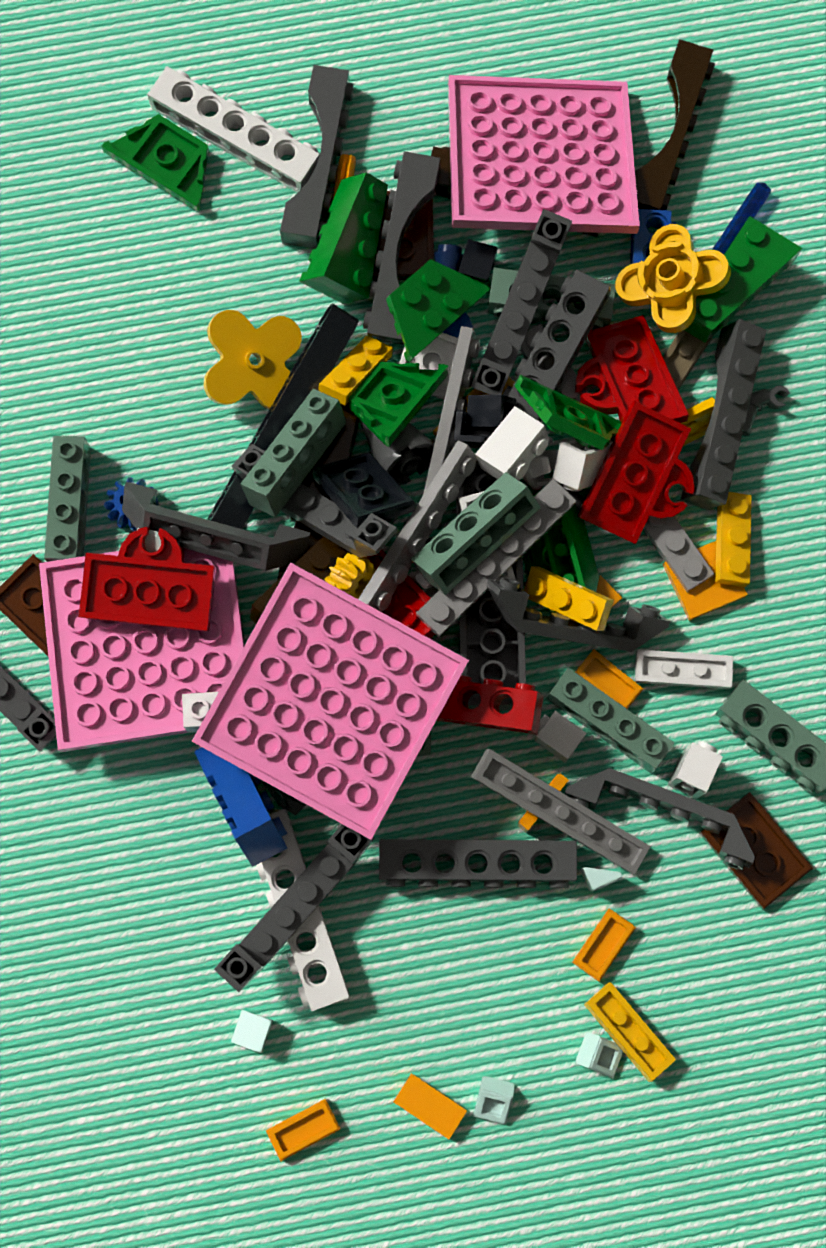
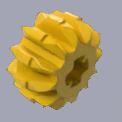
(351, 574)

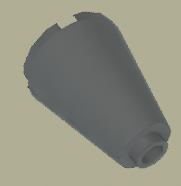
(405, 456)

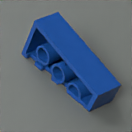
(244, 808)

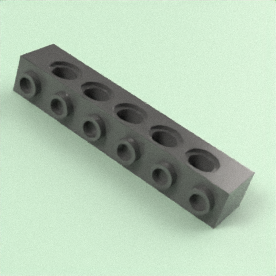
(576, 288)
(560, 853)

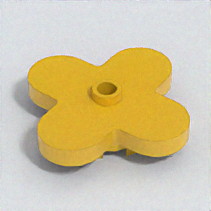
(672, 278)
(235, 342)

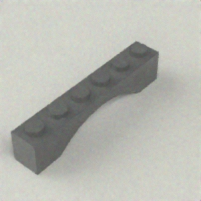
(416, 186)
(305, 211)
(737, 366)

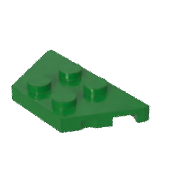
(164, 157)
(430, 304)
(394, 396)
(568, 415)

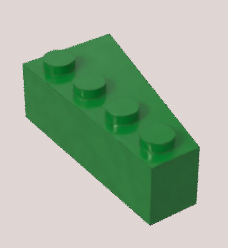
(349, 241)
(755, 262)

